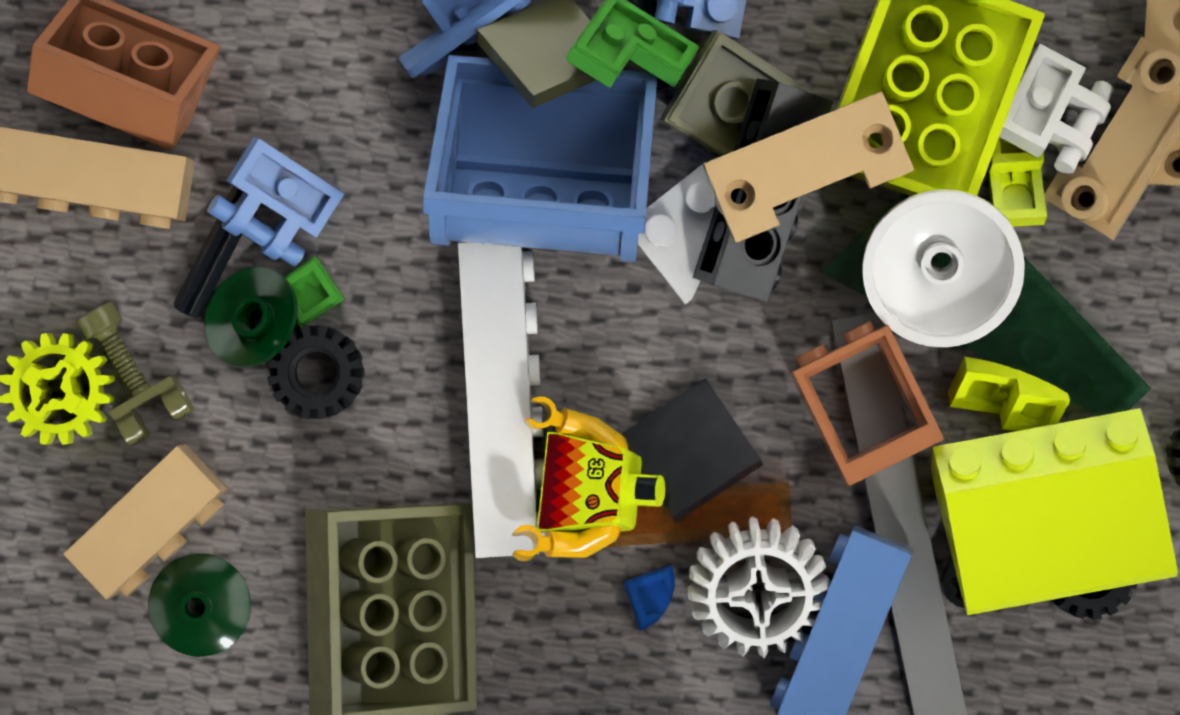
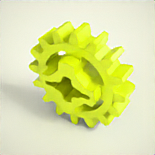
(37, 376)

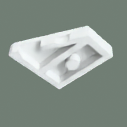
(677, 230)

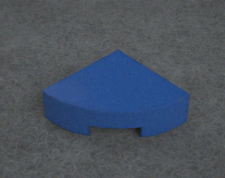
(650, 594)

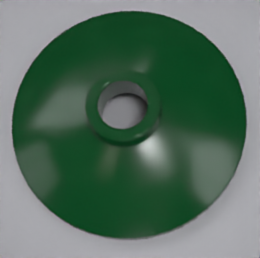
(235, 309)
(225, 602)

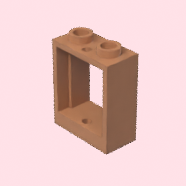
(890, 451)

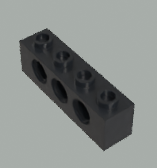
(725, 263)

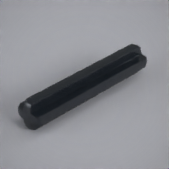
(207, 267)

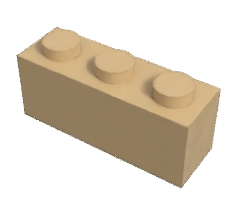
(147, 523)

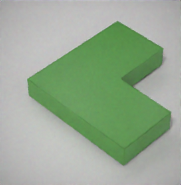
(627, 33)

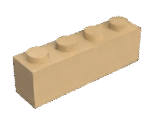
(94, 176)

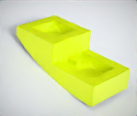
(1017, 185)
(1013, 394)

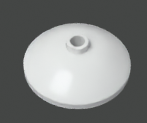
(949, 302)

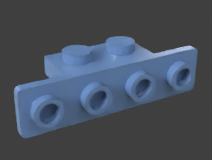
(457, 25)

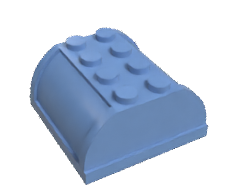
(544, 174)

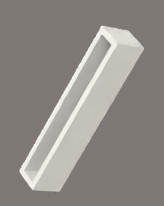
(499, 394)

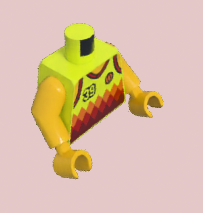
(586, 486)

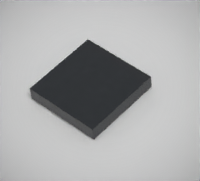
(693, 448)

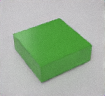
(314, 291)

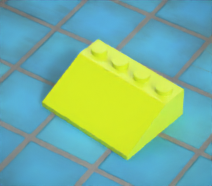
(946, 80)
(1053, 511)

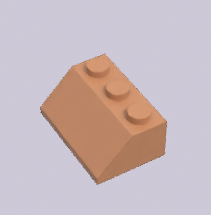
(122, 69)

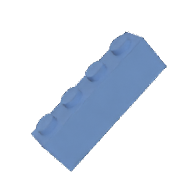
(846, 625)

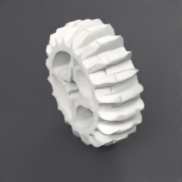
(737, 588)

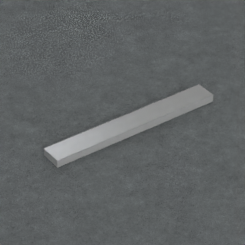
(900, 516)

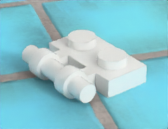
(1040, 101)

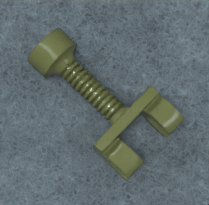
(103, 325)

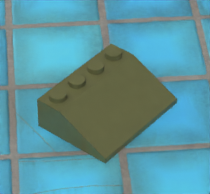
(389, 610)

